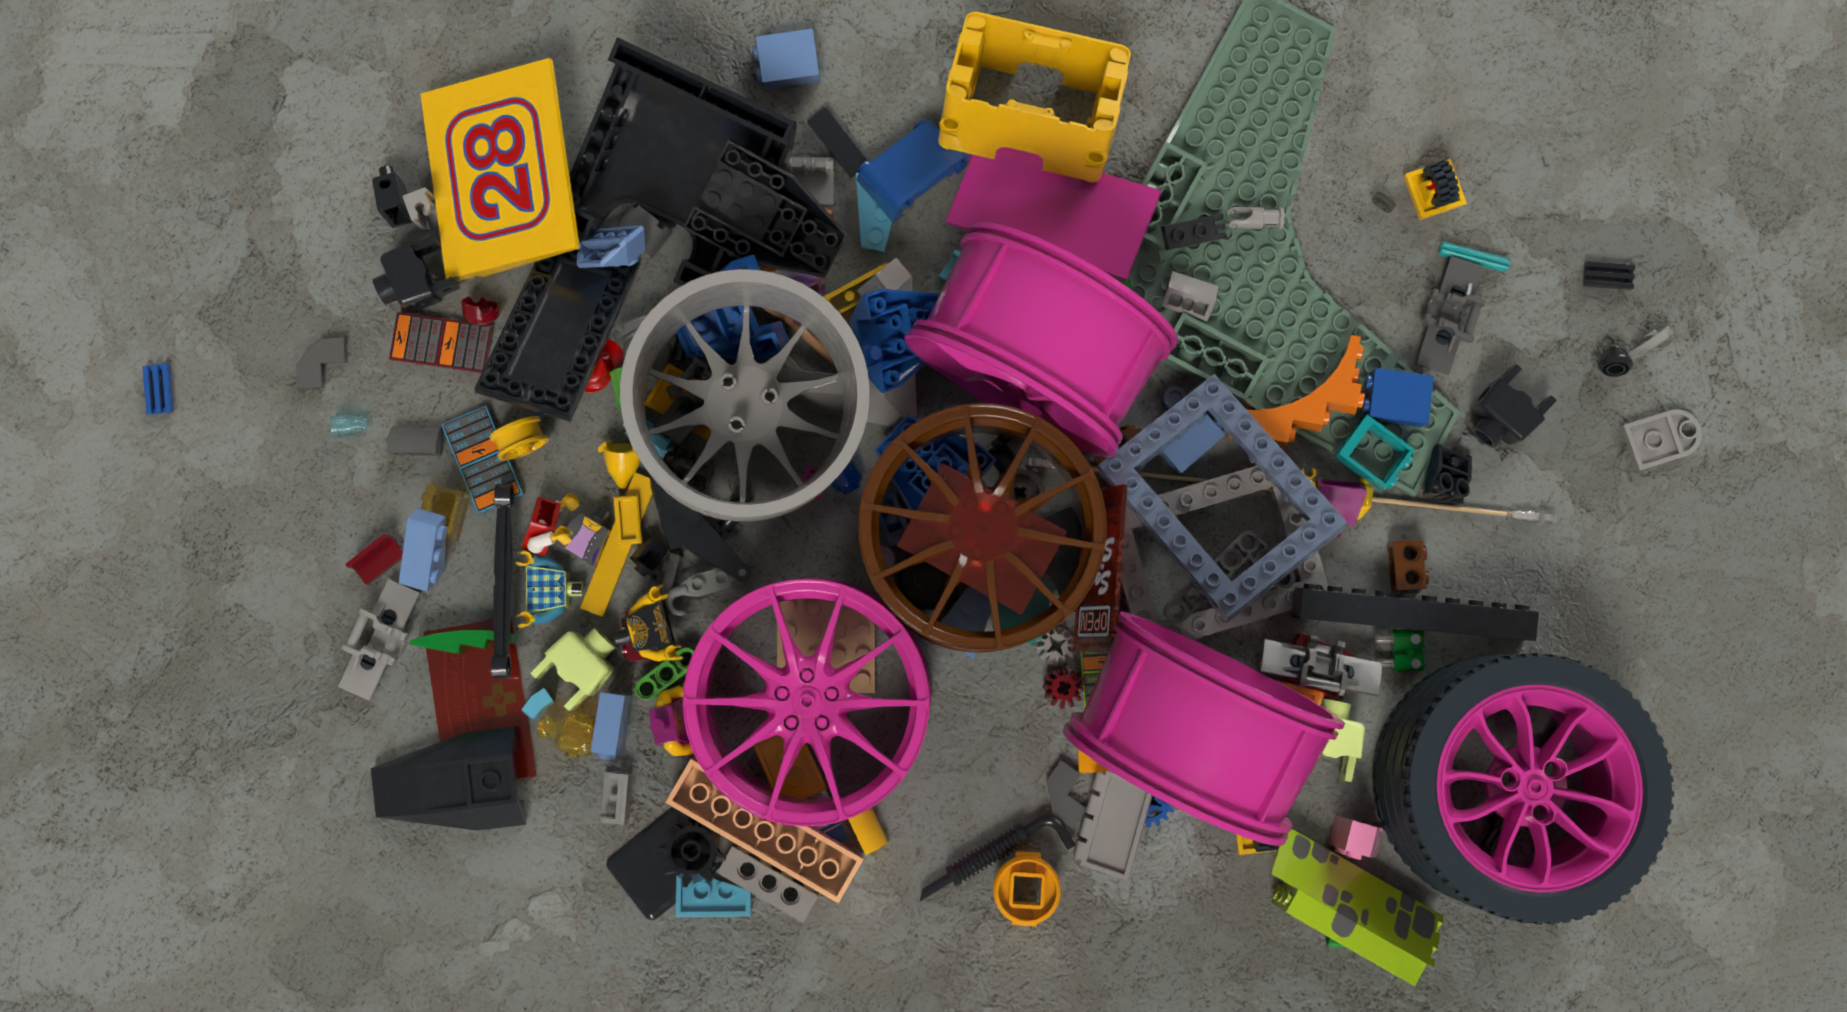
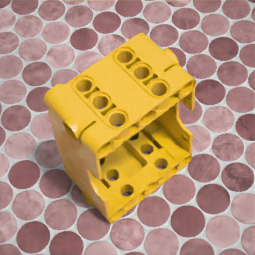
(1001, 46)

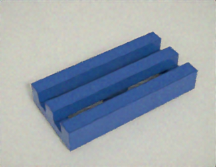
(148, 388)

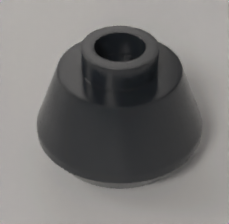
(1615, 362)

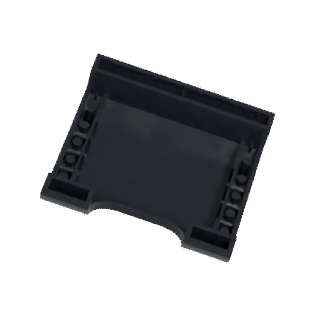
(660, 144)

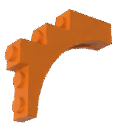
(1313, 410)

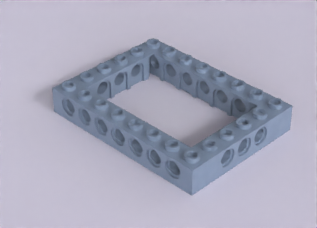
(1225, 596)

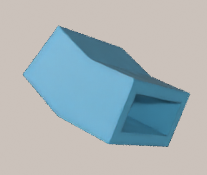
(537, 704)

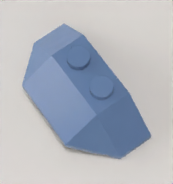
(612, 247)

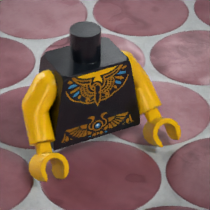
(649, 628)

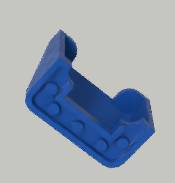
(909, 169)

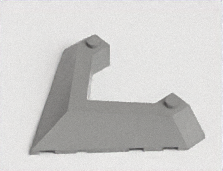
(885, 407)

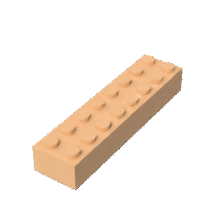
(795, 850)

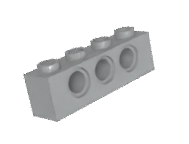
(754, 883)

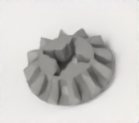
(1053, 657)

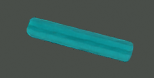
(1474, 256)

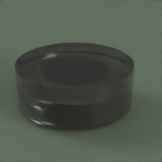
(1383, 202)

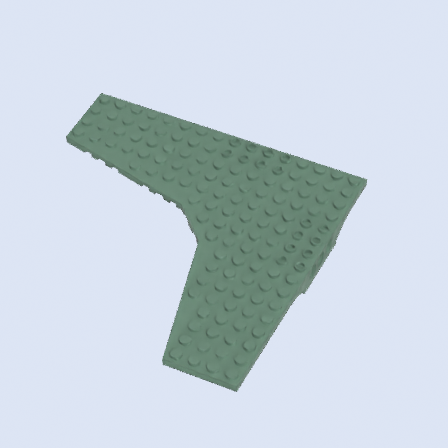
(1270, 323)

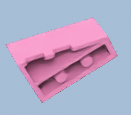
(1355, 838)

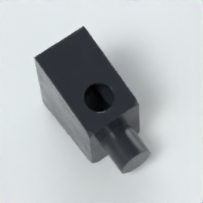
(389, 197)

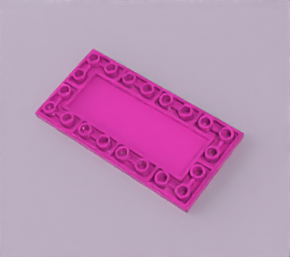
(1092, 220)

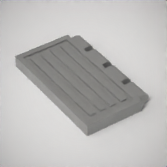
(1116, 825)

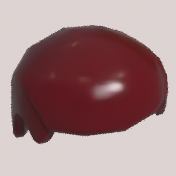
(480, 313)

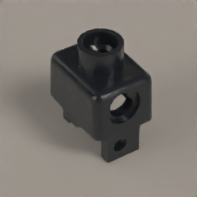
(408, 277)
(1507, 412)

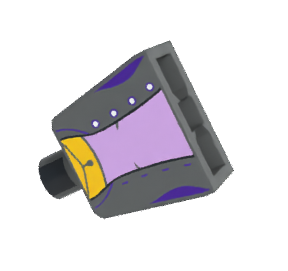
(588, 536)

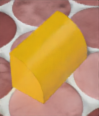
(868, 831)

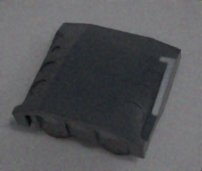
(1447, 477)

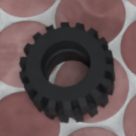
(917, 598)

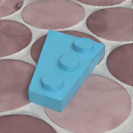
(873, 222)
(711, 899)

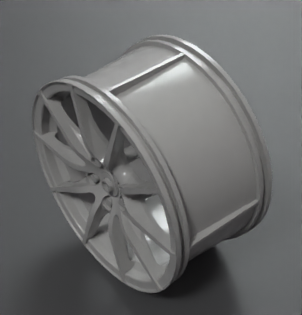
(745, 398)

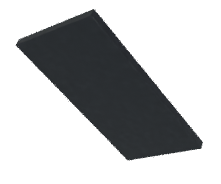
(555, 335)

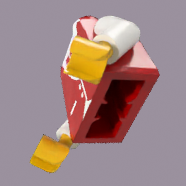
(542, 524)

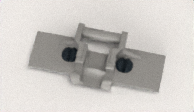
(386, 642)

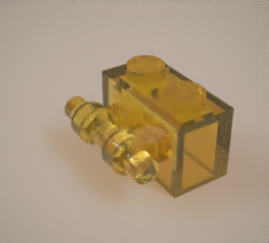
(449, 504)

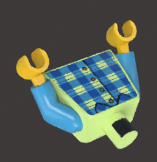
(546, 589)

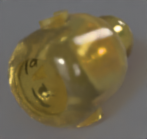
(571, 734)

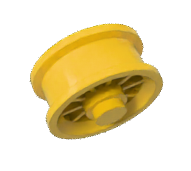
(519, 438)

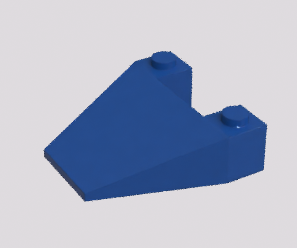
(724, 328)

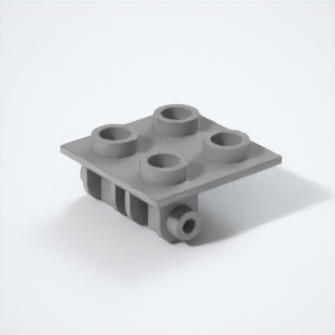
(815, 176)

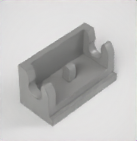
(420, 206)
(616, 798)

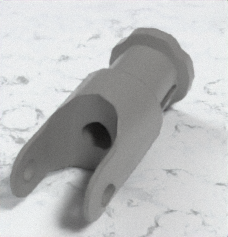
(1257, 218)

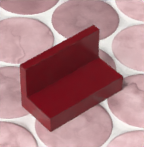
(376, 558)

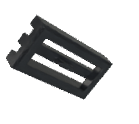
(1609, 266)

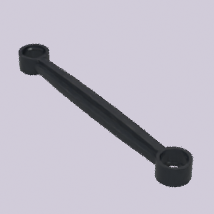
(503, 581)

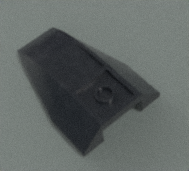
(454, 783)

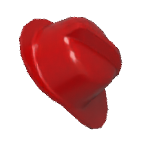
(610, 359)

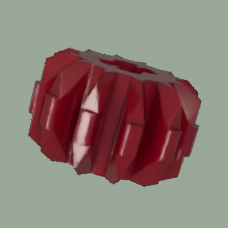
(1070, 691)

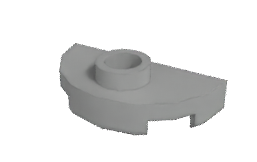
(1652, 340)

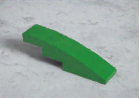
(457, 640)

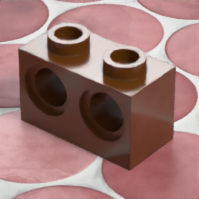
(1400, 565)

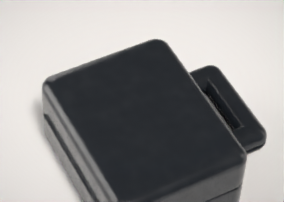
(640, 865)

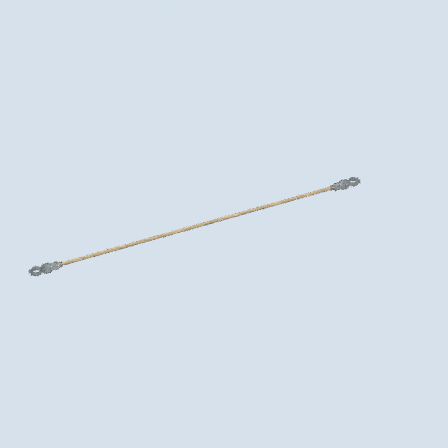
(1525, 516)

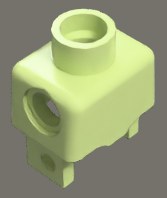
(579, 662)
(1349, 741)

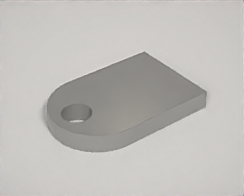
(1661, 438)

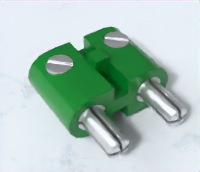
(1406, 650)

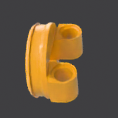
(1027, 865)

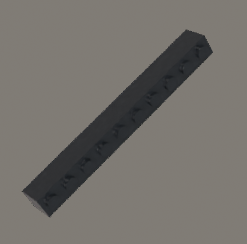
(1415, 613)

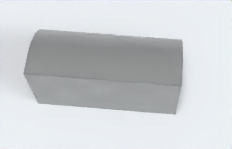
(1190, 296)

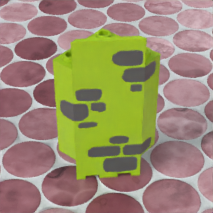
(1355, 908)

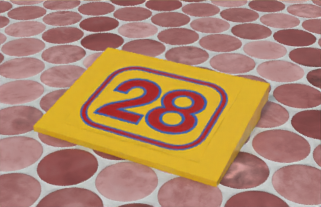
(499, 171)

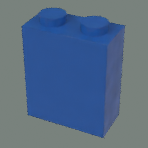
(1398, 397)

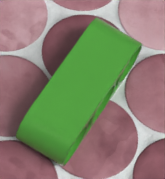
(657, 680)

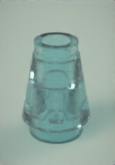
(347, 424)

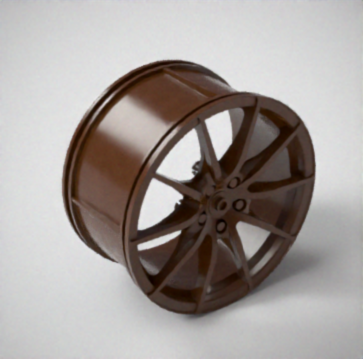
(1030, 431)

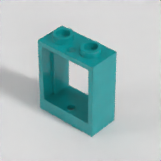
(1403, 460)

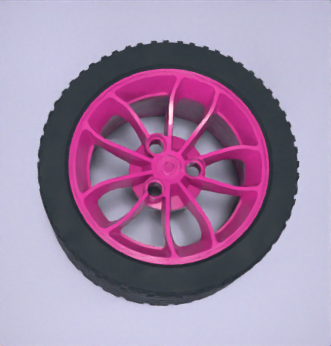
(1622, 798)

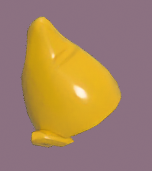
(620, 461)

